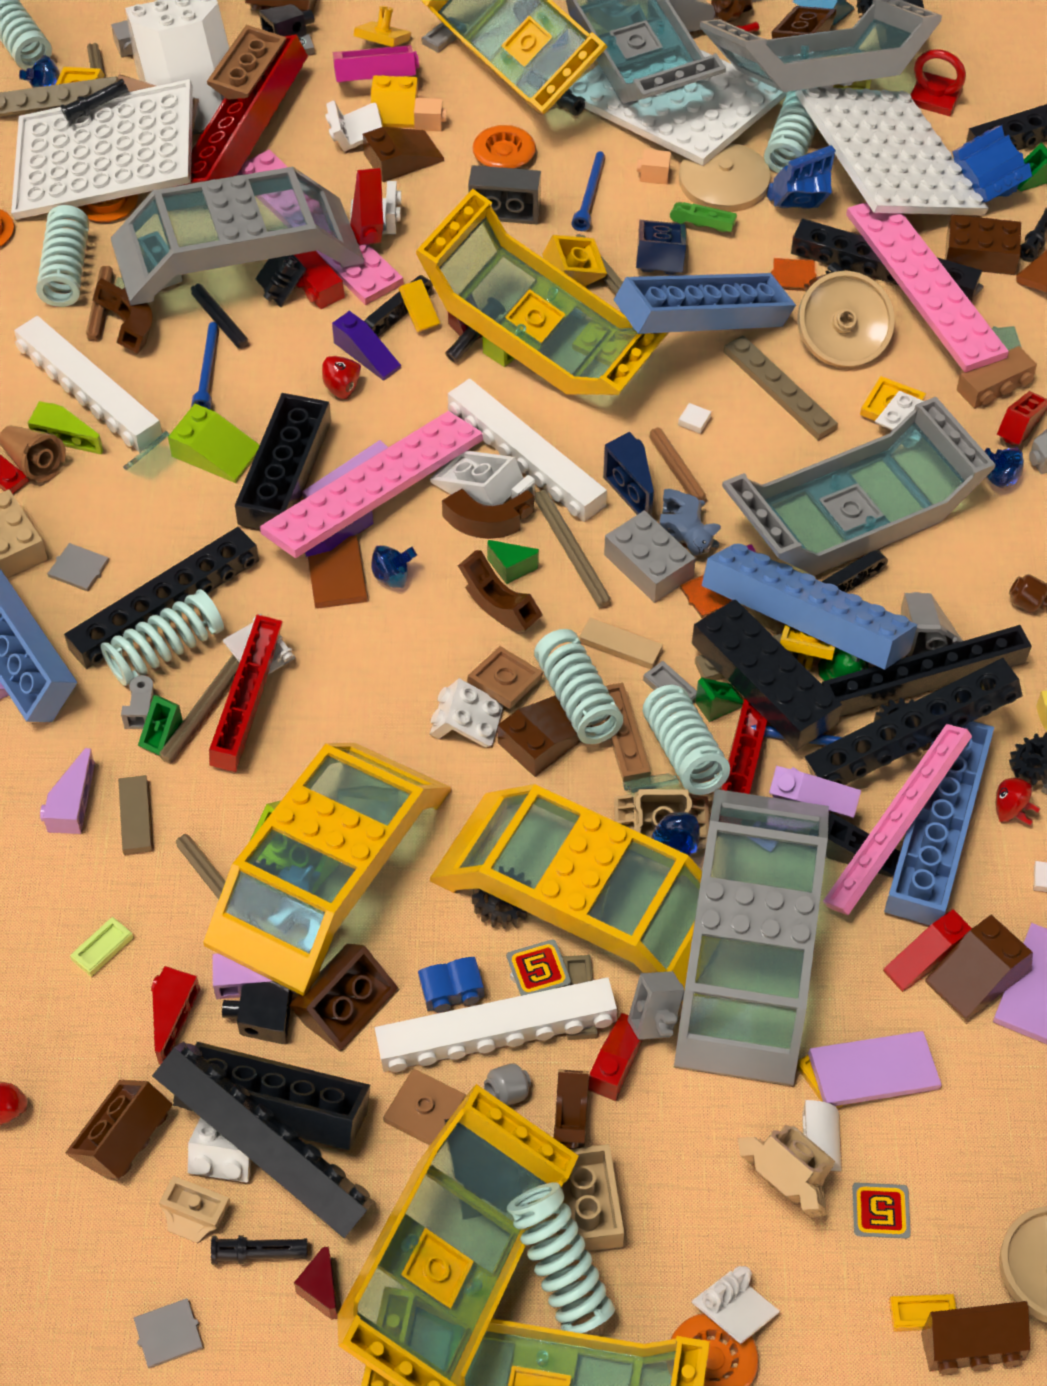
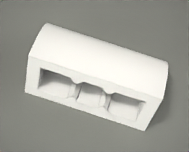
(823, 1128)

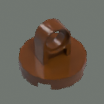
(731, 9)

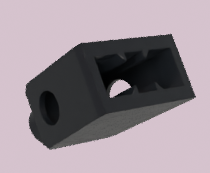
(286, 20)
(261, 1011)

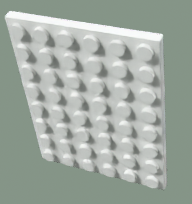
(689, 119)
(891, 151)
(113, 153)

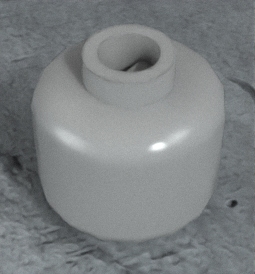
(508, 1083)

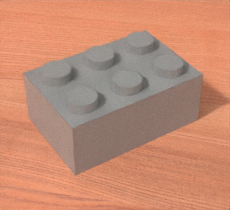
(649, 556)

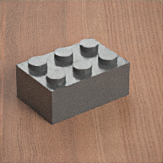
(512, 191)

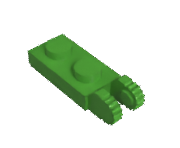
(703, 216)

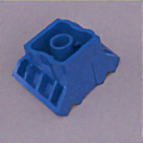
(992, 164)
(804, 181)

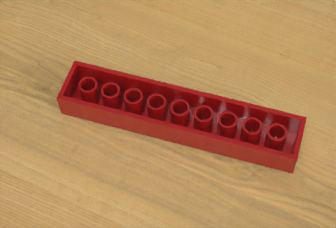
(241, 121)

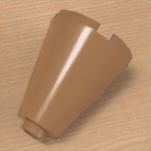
(33, 451)

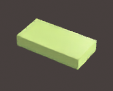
(101, 946)

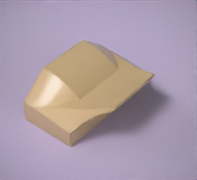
(192, 1209)

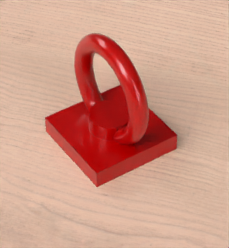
(935, 91)

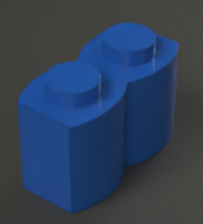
(451, 984)

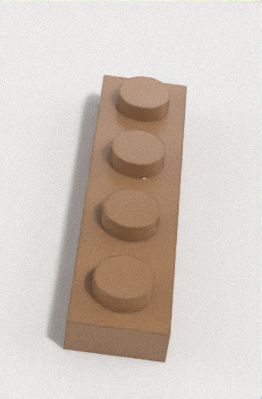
(627, 741)

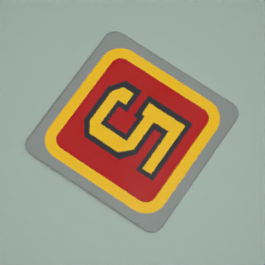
(538, 967)
(881, 1210)

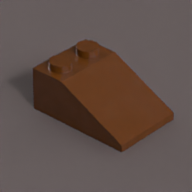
(804, 21)
(399, 151)
(537, 734)
(980, 967)

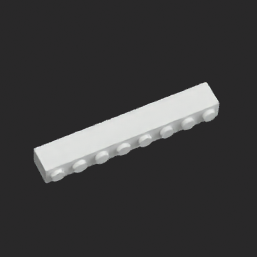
(87, 383)
(533, 453)
(496, 1025)

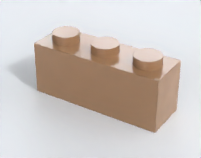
(997, 379)

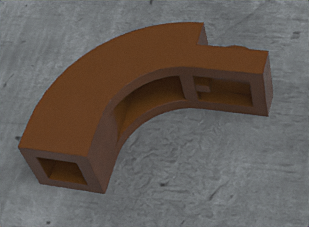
(136, 318)
(485, 520)
(506, 606)
(571, 1108)

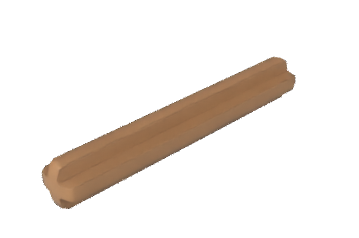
(97, 311)
(676, 463)

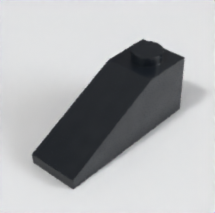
(846, 840)

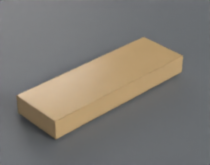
(621, 643)

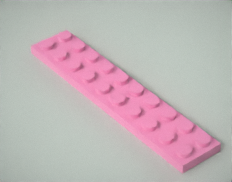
(364, 280)
(929, 287)
(370, 484)

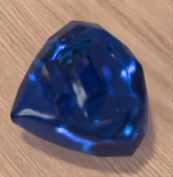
(42, 73)
(1008, 466)
(391, 566)
(678, 831)

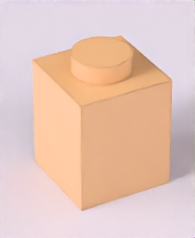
(429, 114)
(654, 166)

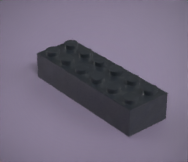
(283, 459)
(766, 674)
(311, 1102)

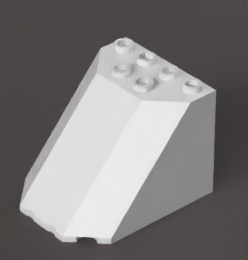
(177, 44)

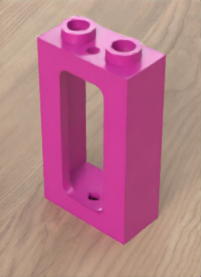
(375, 62)

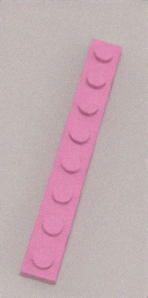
(897, 819)

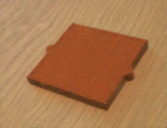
(793, 273)
(703, 599)

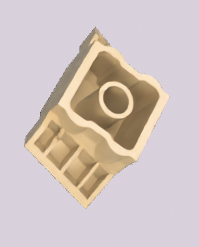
(649, 806)
(791, 1165)

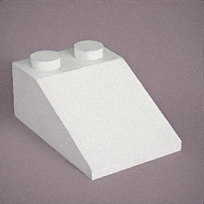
(482, 476)

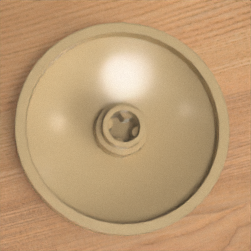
(729, 181)
(845, 319)
(1025, 1261)

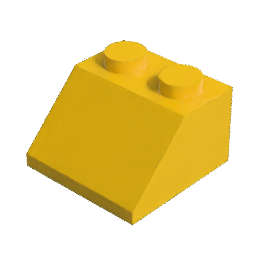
(395, 99)
(576, 258)

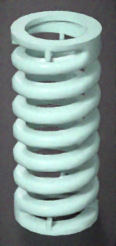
(20, 31)
(792, 132)
(62, 256)
(208, 612)
(578, 686)
(686, 740)
(561, 1278)

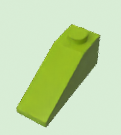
(66, 426)

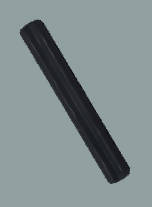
(219, 316)

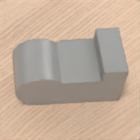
(141, 698)

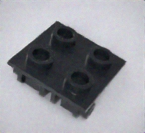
(280, 277)

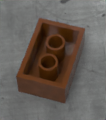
(984, 243)

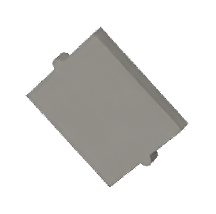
(78, 567)
(168, 1333)

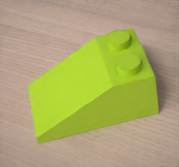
(212, 444)

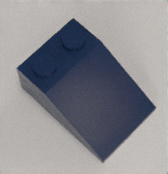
(661, 246)
(629, 472)

